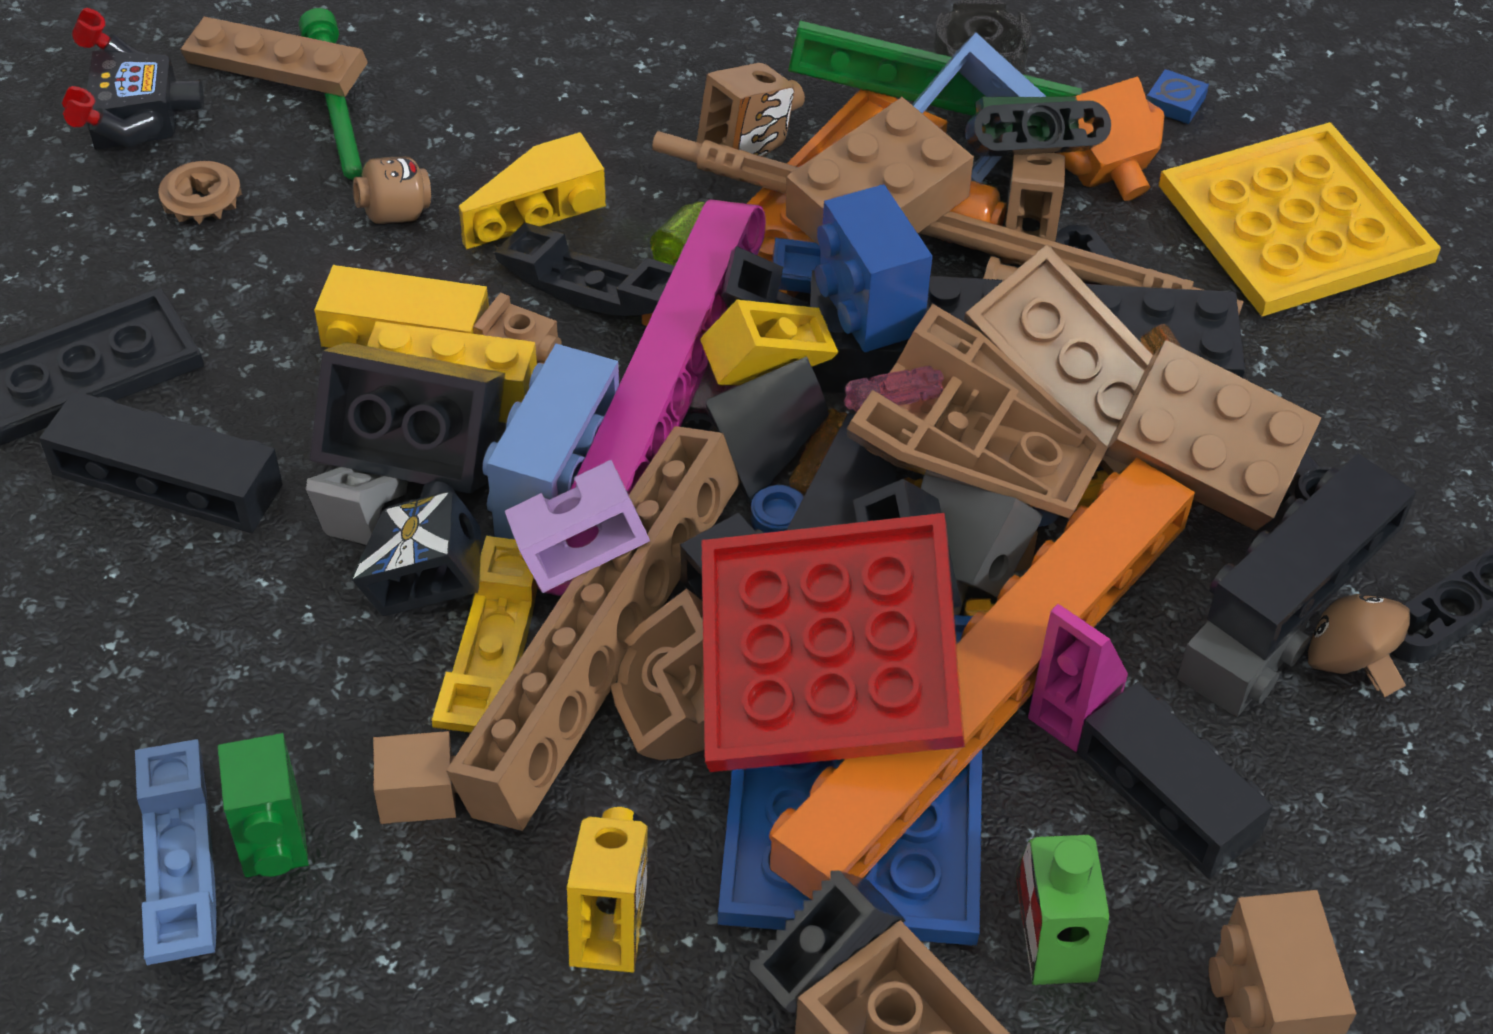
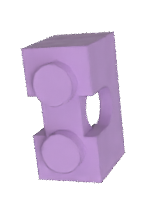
(545, 524)

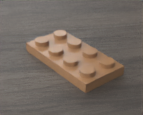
(1065, 342)

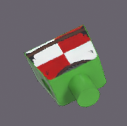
(1057, 890)

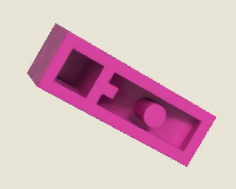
(1074, 676)

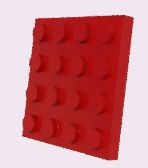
(829, 644)

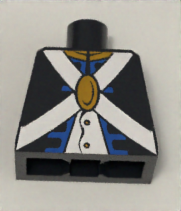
(421, 553)

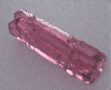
(898, 387)

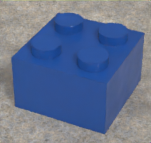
(873, 267)

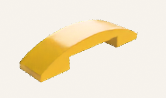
(492, 636)

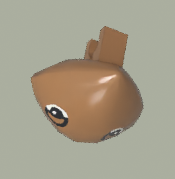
(1361, 634)

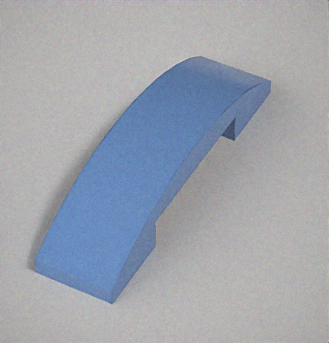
(177, 853)

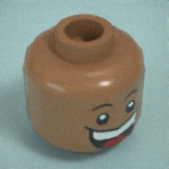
(392, 190)

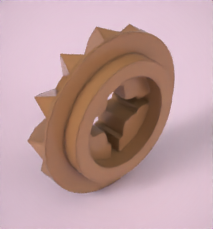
(204, 176)

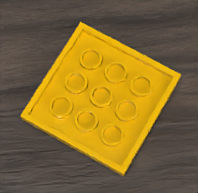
(1297, 218)

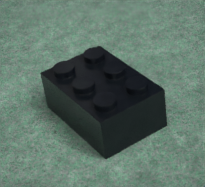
(405, 416)

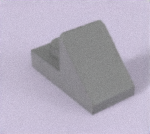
(352, 501)

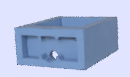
(989, 74)

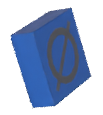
(1178, 95)

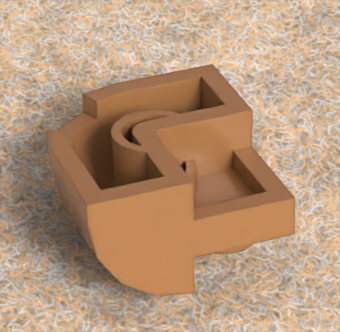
(663, 681)

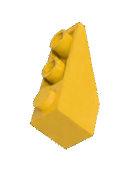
(536, 189)

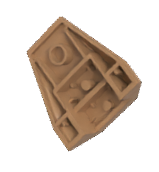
(987, 425)

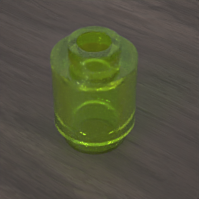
(673, 234)

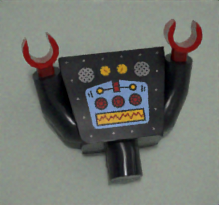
(128, 92)

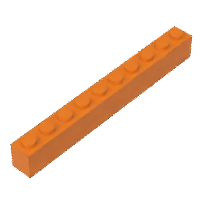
(875, 799)

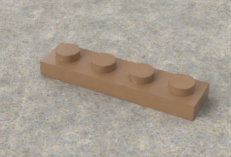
(274, 56)

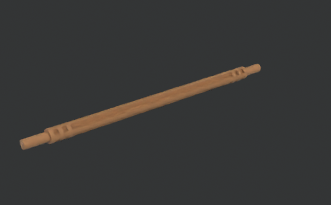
(950, 227)

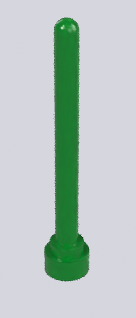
(322, 26)

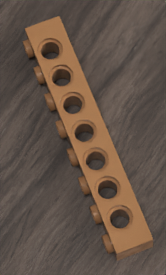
(581, 644)

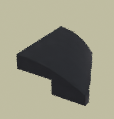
(769, 422)

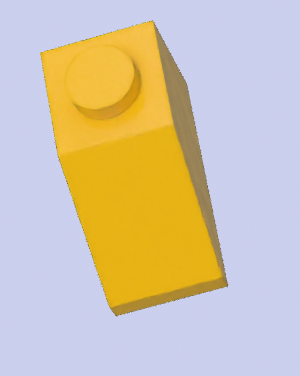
(764, 337)

